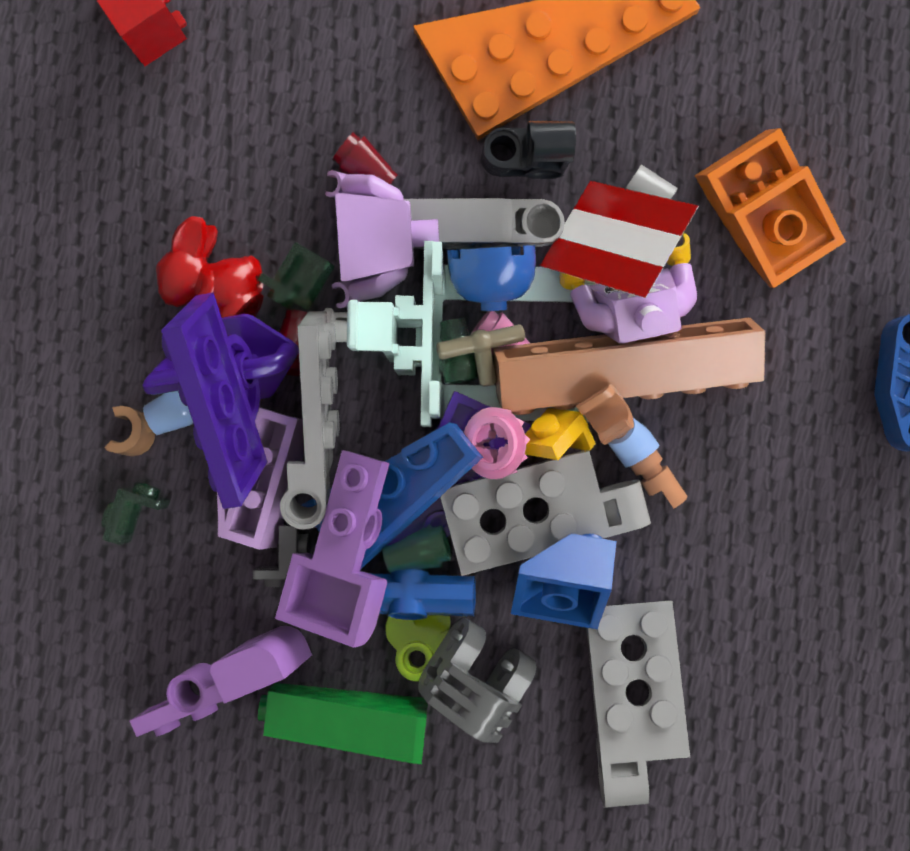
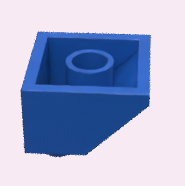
(567, 581)

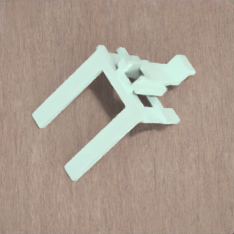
(375, 325)

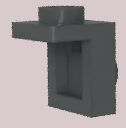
(290, 541)

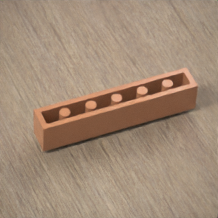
(576, 368)

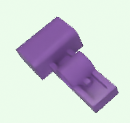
(328, 589)
(238, 673)

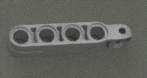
(491, 221)

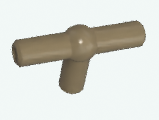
(480, 344)

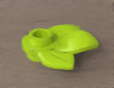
(416, 635)

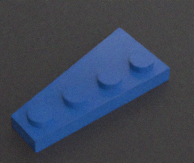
(418, 479)

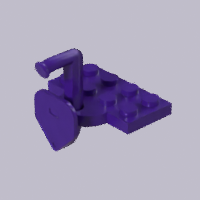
(221, 376)

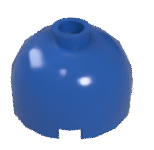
(492, 274)

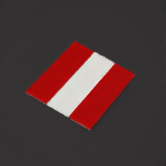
(619, 237)

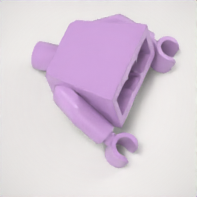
(375, 235)

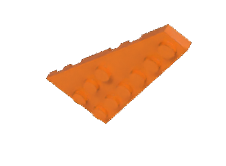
(530, 51)

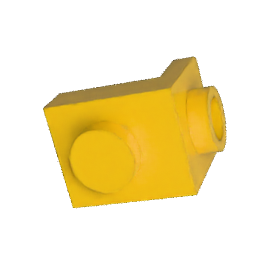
(556, 432)

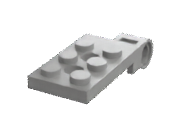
(319, 423)
(573, 507)
(629, 732)

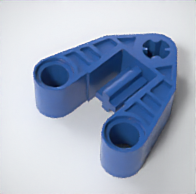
(893, 383)

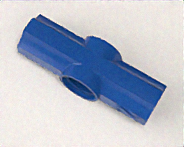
(416, 594)

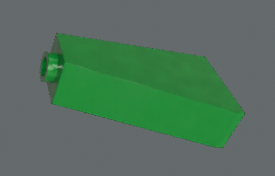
(346, 720)

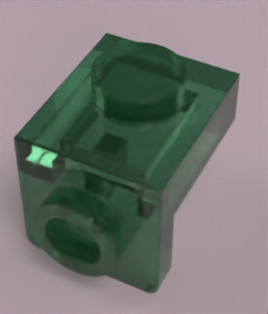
(298, 278)
(122, 515)

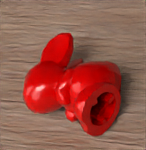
(187, 273)

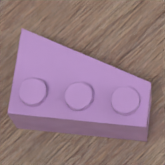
(260, 516)

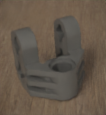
(467, 701)

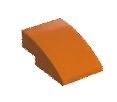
(771, 207)

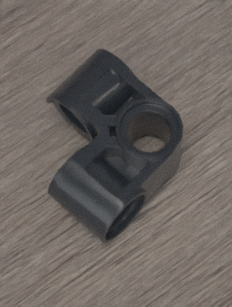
(537, 151)

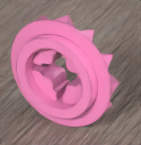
(483, 428)

